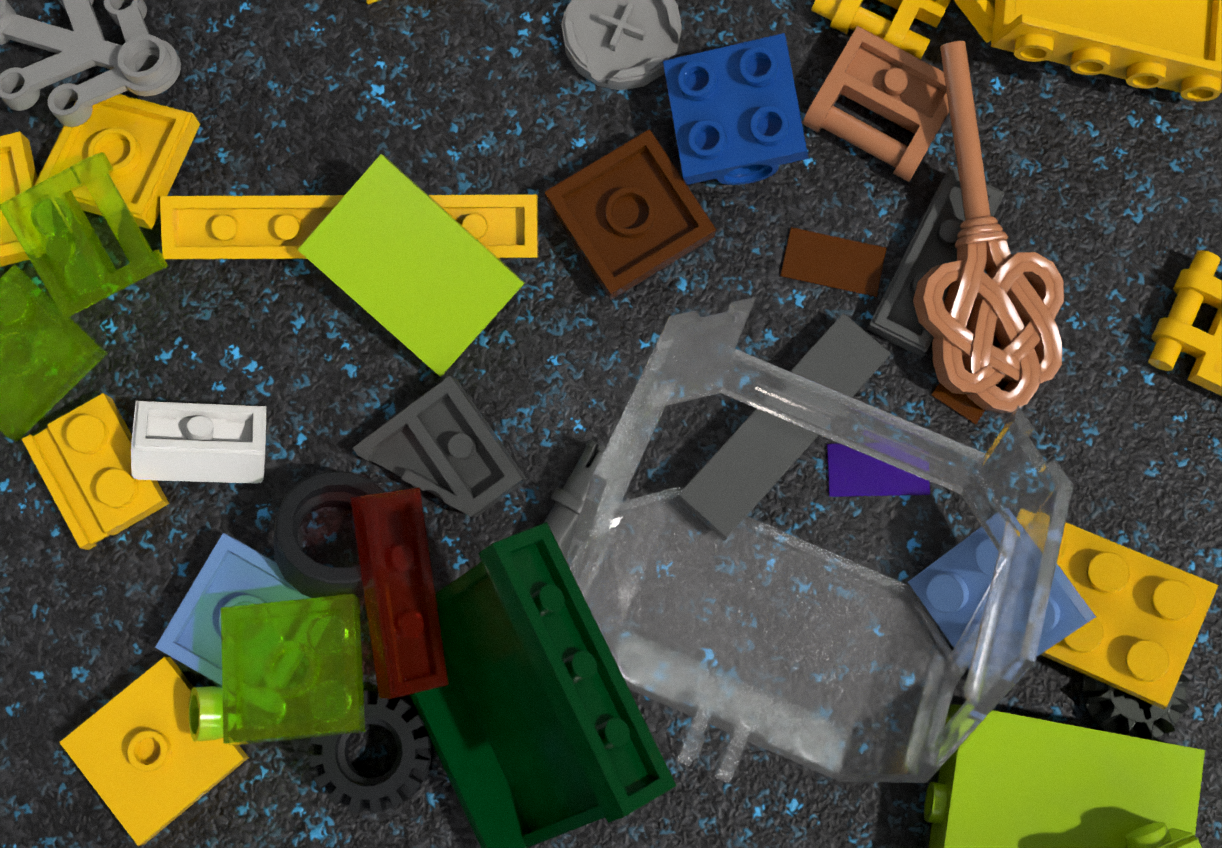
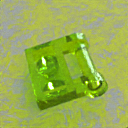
(65, 244)

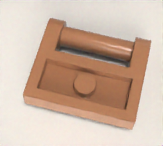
(889, 85)

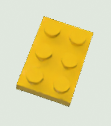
(1142, 613)

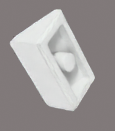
(198, 442)

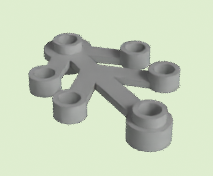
(139, 65)

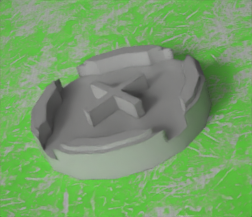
(621, 40)

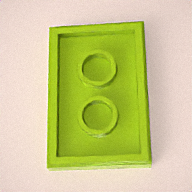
(411, 265)

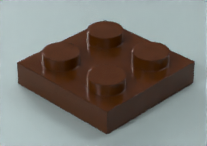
(630, 214)

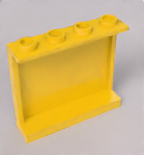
(1141, 41)

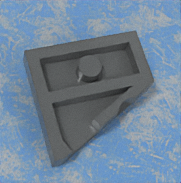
(445, 450)

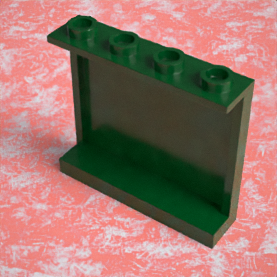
(534, 702)

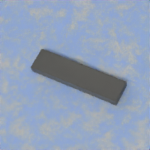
(769, 445)

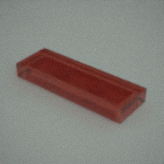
(399, 592)

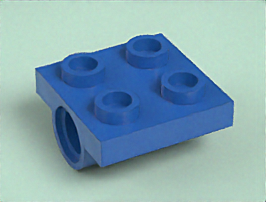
(735, 112)

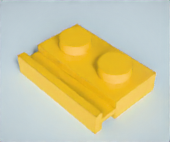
(90, 473)

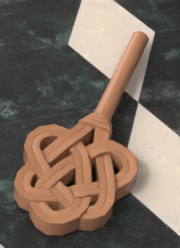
(989, 302)

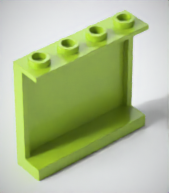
(1058, 786)

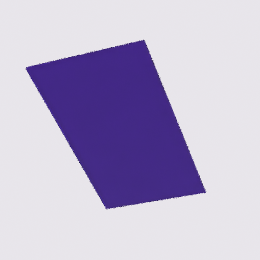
(862, 475)

